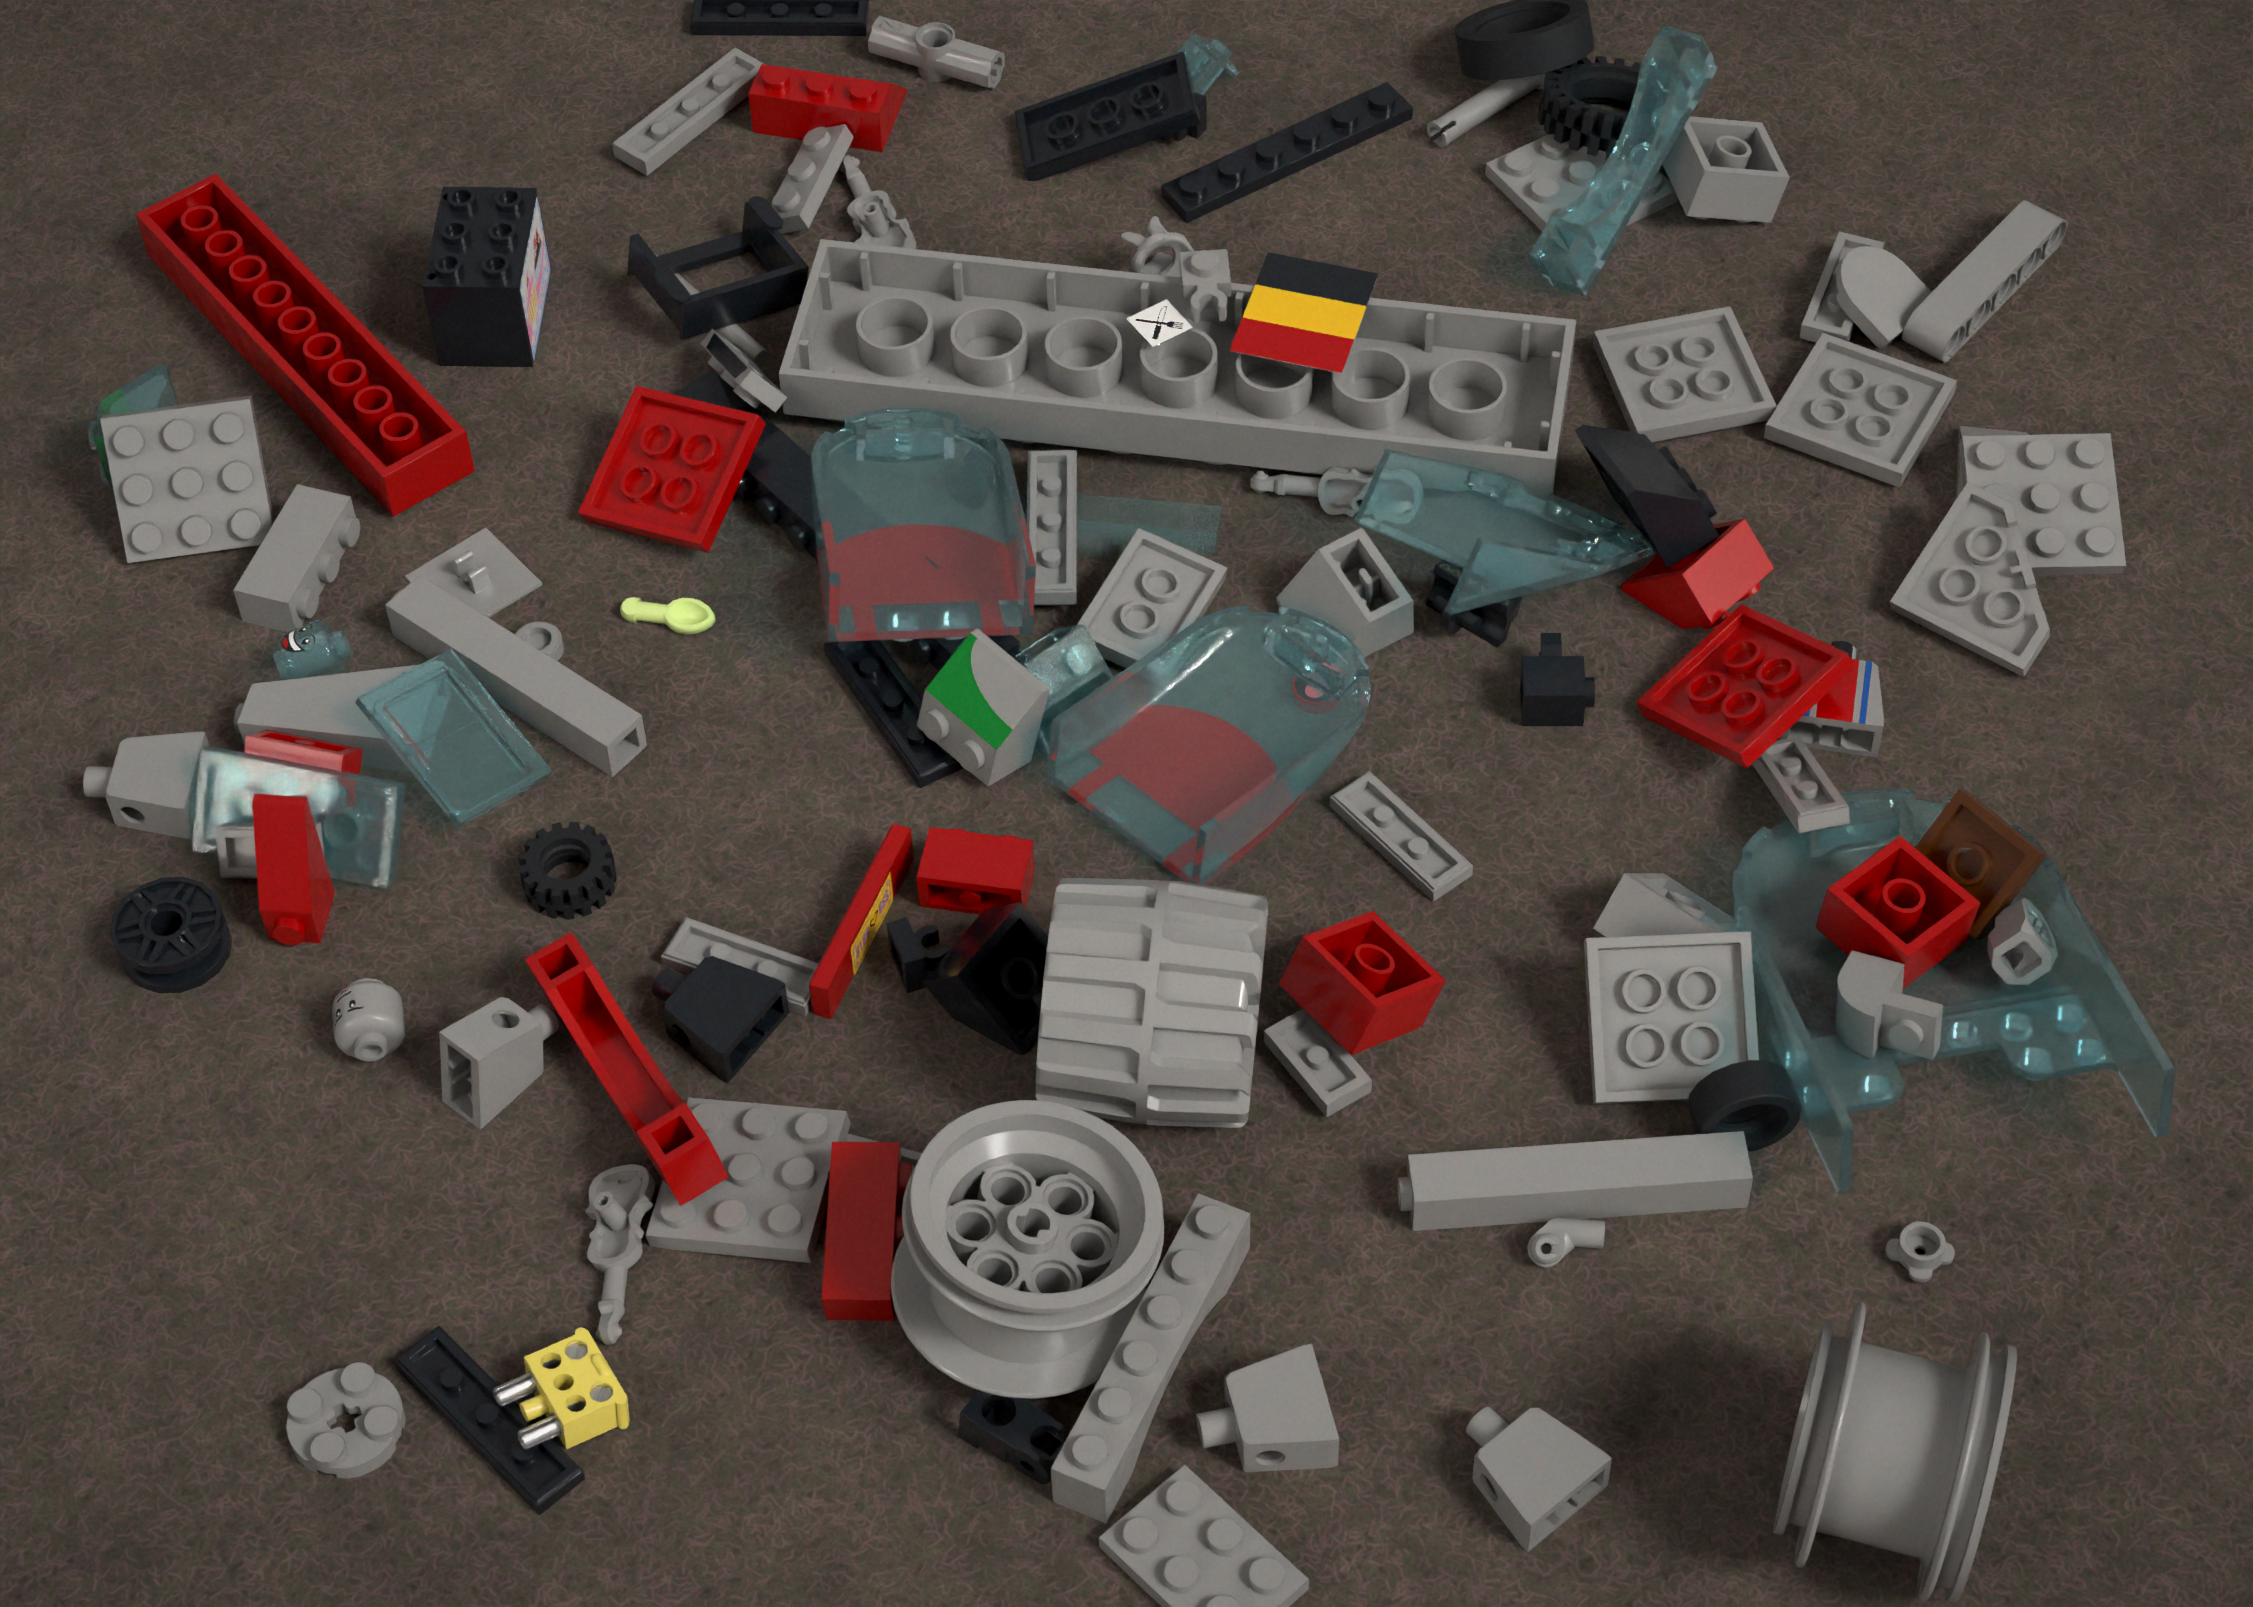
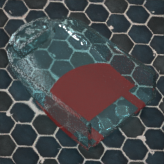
(919, 530)
(1213, 735)

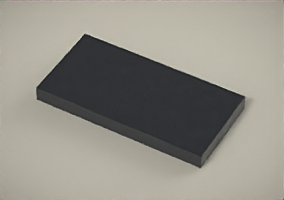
(1107, 117)

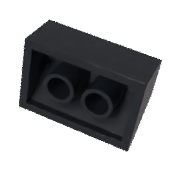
(1651, 491)

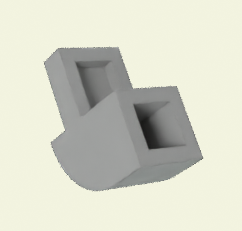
(1876, 1012)

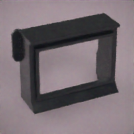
(734, 302)

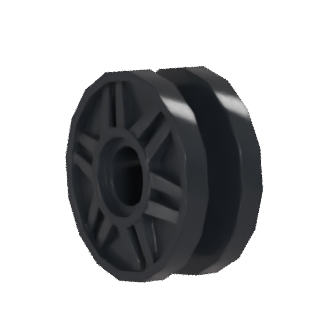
(171, 935)

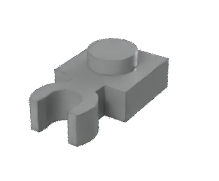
(1206, 281)

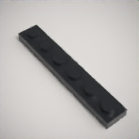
(1286, 152)

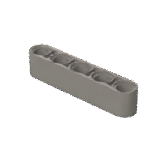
(1983, 280)

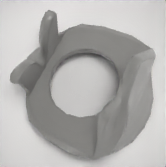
(1161, 263)

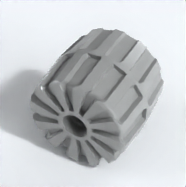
(1151, 1001)

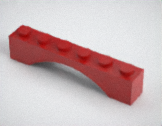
(626, 1070)

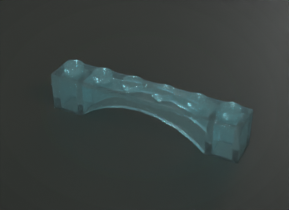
(1666, 93)

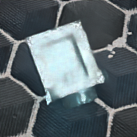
(1207, 61)

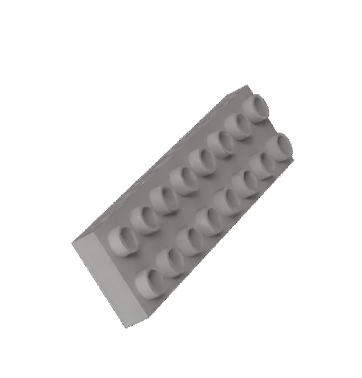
(1056, 362)

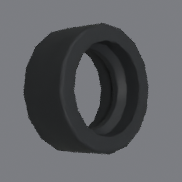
(1757, 1085)

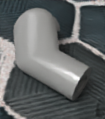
(1561, 1236)

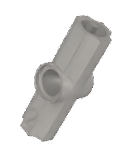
(936, 52)

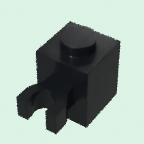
(1554, 686)

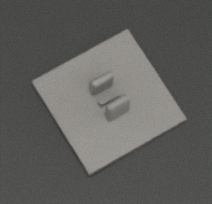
(480, 573)

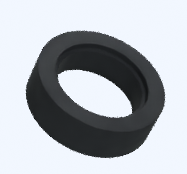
(1524, 38)

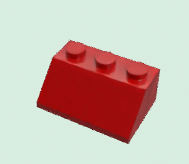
(797, 101)

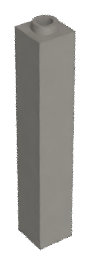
(519, 675)
(1576, 1181)

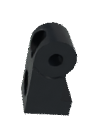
(1014, 1433)

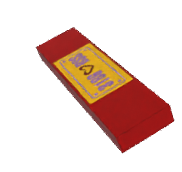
(861, 921)

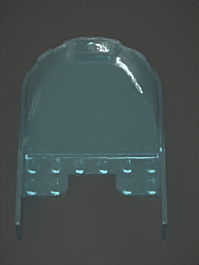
(2055, 1027)

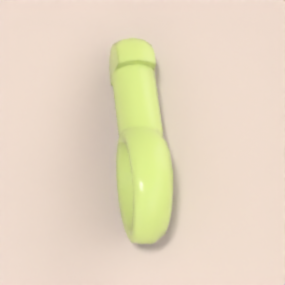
(681, 615)

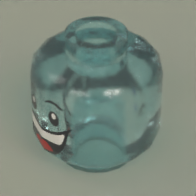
(312, 651)

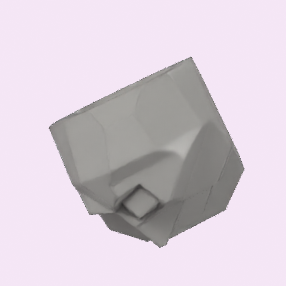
(2021, 944)

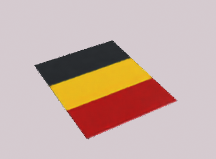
(1304, 312)

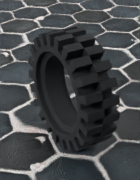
(1569, 89)

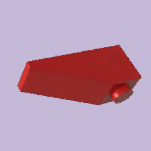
(291, 870)

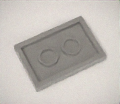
(1150, 597)
(1199, 1551)

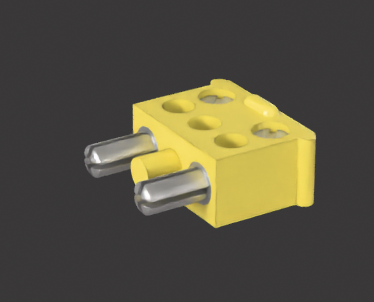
(573, 1391)

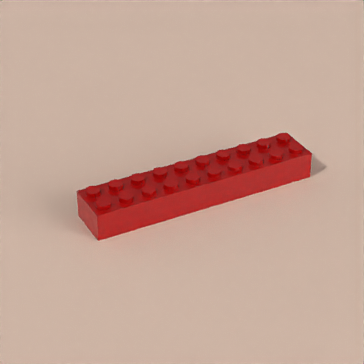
(306, 345)

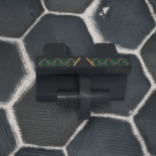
(1487, 622)

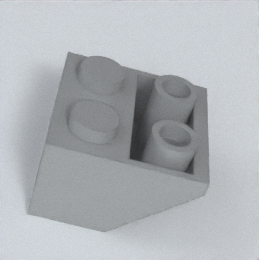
(1354, 592)

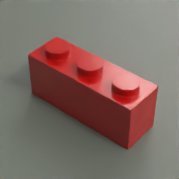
(863, 1229)

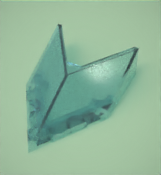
(1492, 529)

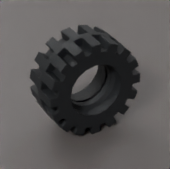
(571, 894)

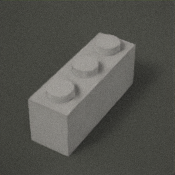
(297, 559)

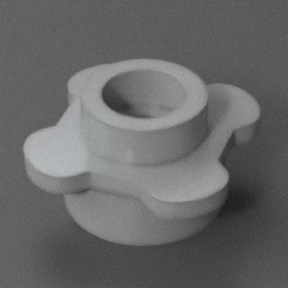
(1922, 1236)

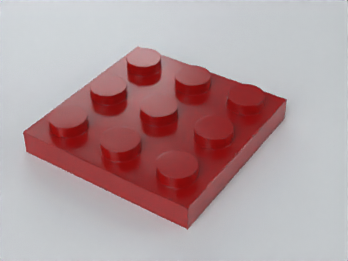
(672, 468)
(1745, 685)

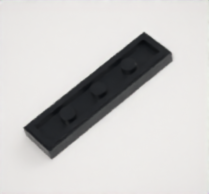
(780, 17)
(891, 706)
(466, 1400)

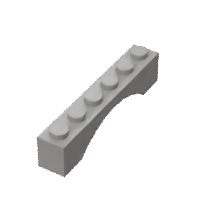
(1118, 1413)

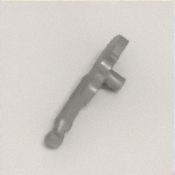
(873, 211)
(1338, 489)
(618, 1204)

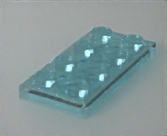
(355, 811)

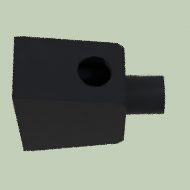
(720, 1012)

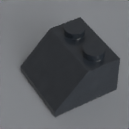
(995, 977)

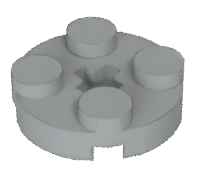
(341, 1392)

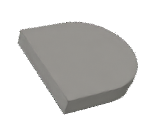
(1878, 292)

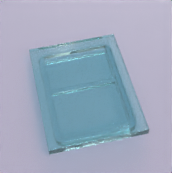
(454, 737)

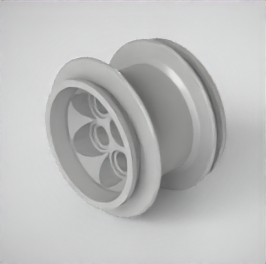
(1058, 1252)
(1897, 1452)

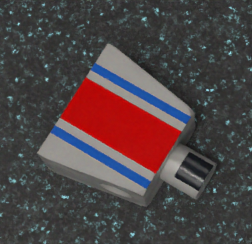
(1847, 716)

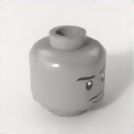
(368, 1019)

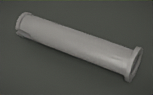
(1481, 107)

